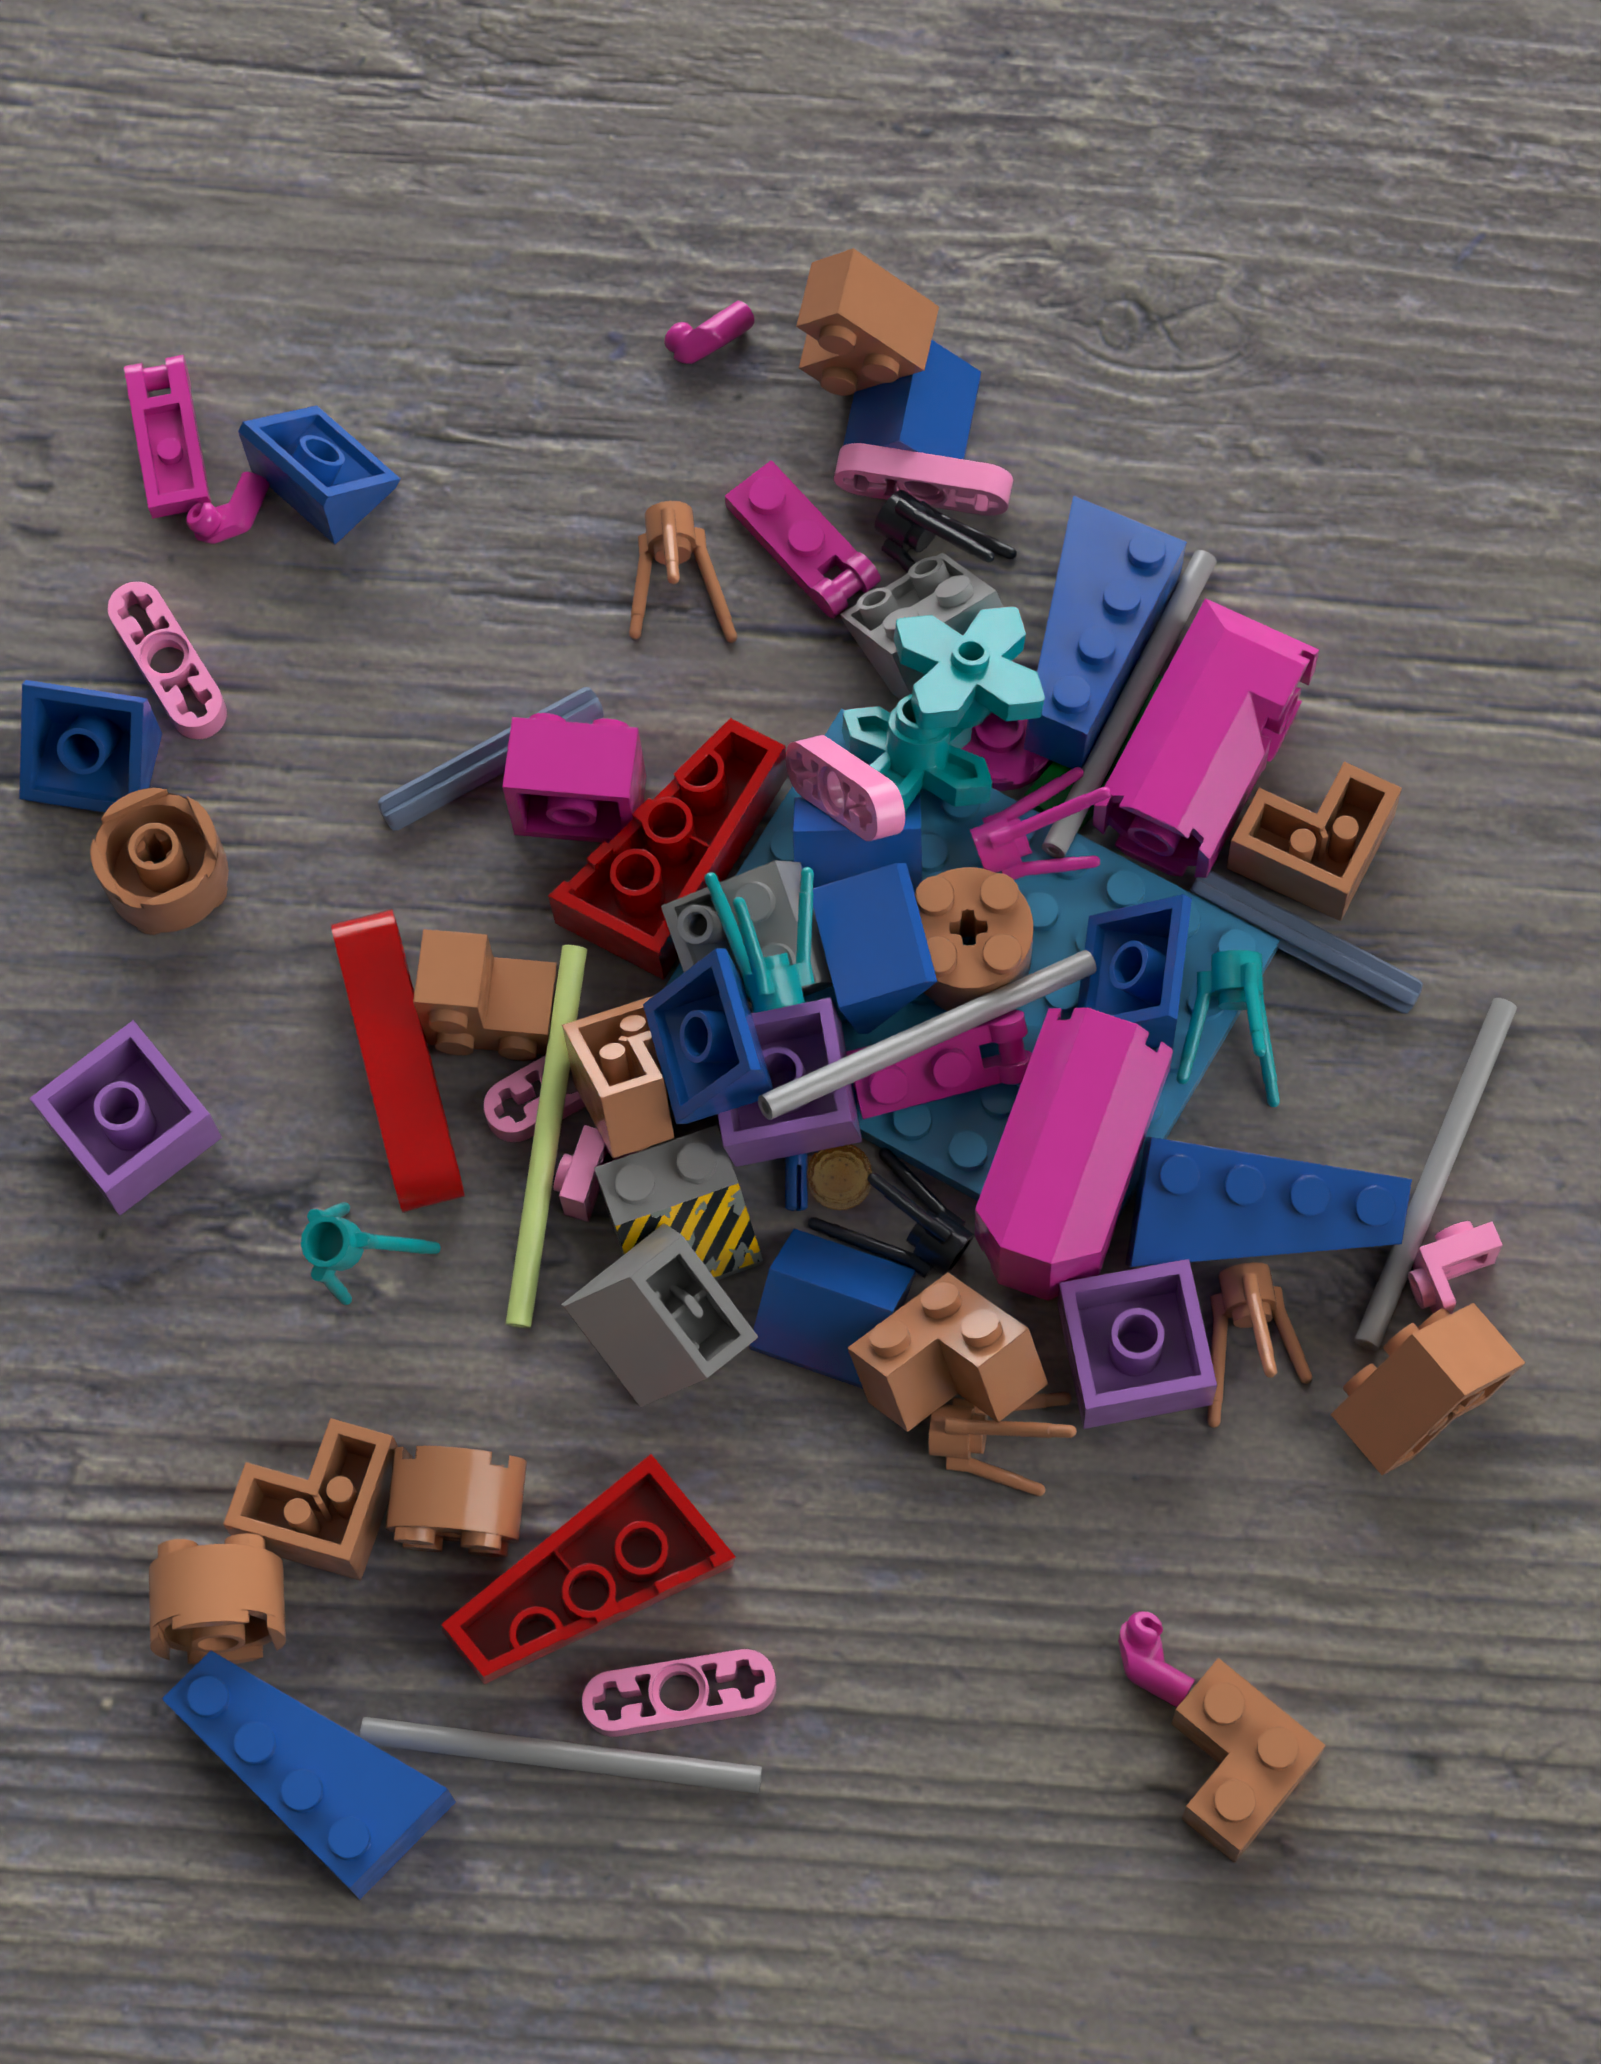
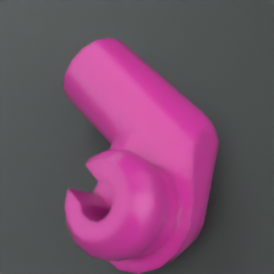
(694, 344)
(233, 518)
(1145, 1661)

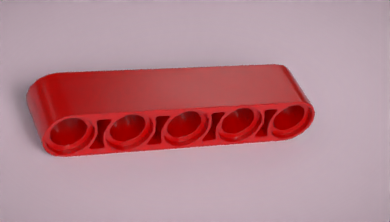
(397, 1061)

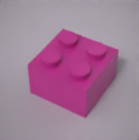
(572, 777)

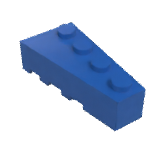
(1101, 616)
(1245, 1204)
(322, 1781)

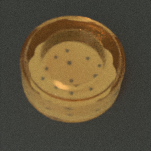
(839, 1177)

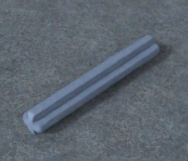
(473, 766)
(1313, 944)

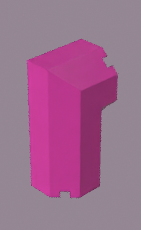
(1204, 740)
(1069, 1150)

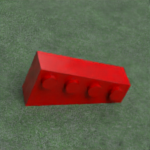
(671, 845)
(596, 1569)

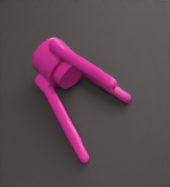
(1003, 836)

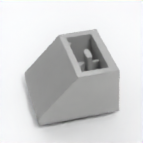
(930, 587)
(773, 906)
(659, 1318)

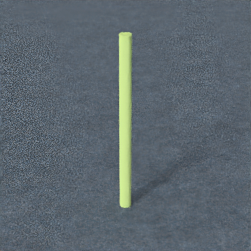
(545, 1140)

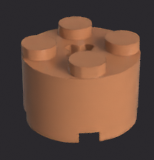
(168, 893)
(977, 906)
(455, 1498)
(216, 1599)

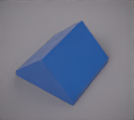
(919, 411)
(317, 468)
(84, 745)
(839, 853)
(873, 944)
(1139, 965)
(707, 1040)
(823, 1301)

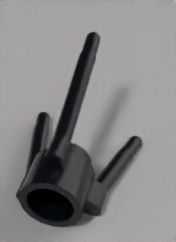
(915, 524)
(937, 1235)

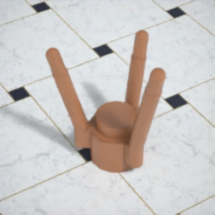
(671, 539)
(1251, 1301)
(963, 1430)

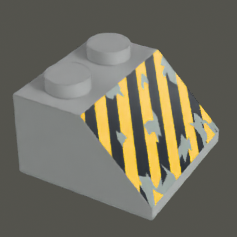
(688, 1189)

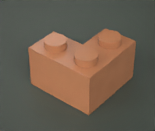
(862, 324)
(1311, 854)
(482, 1000)
(620, 1077)
(943, 1347)
(1424, 1384)
(331, 1515)
(1259, 1757)

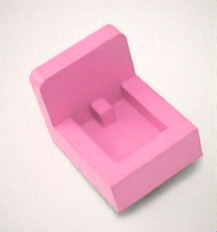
(577, 1176)
(1455, 1253)

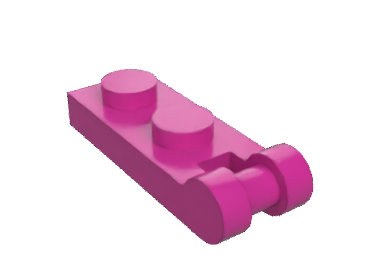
(167, 437)
(800, 538)
(948, 1068)

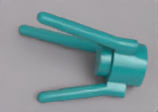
(770, 979)
(1239, 986)
(338, 1245)

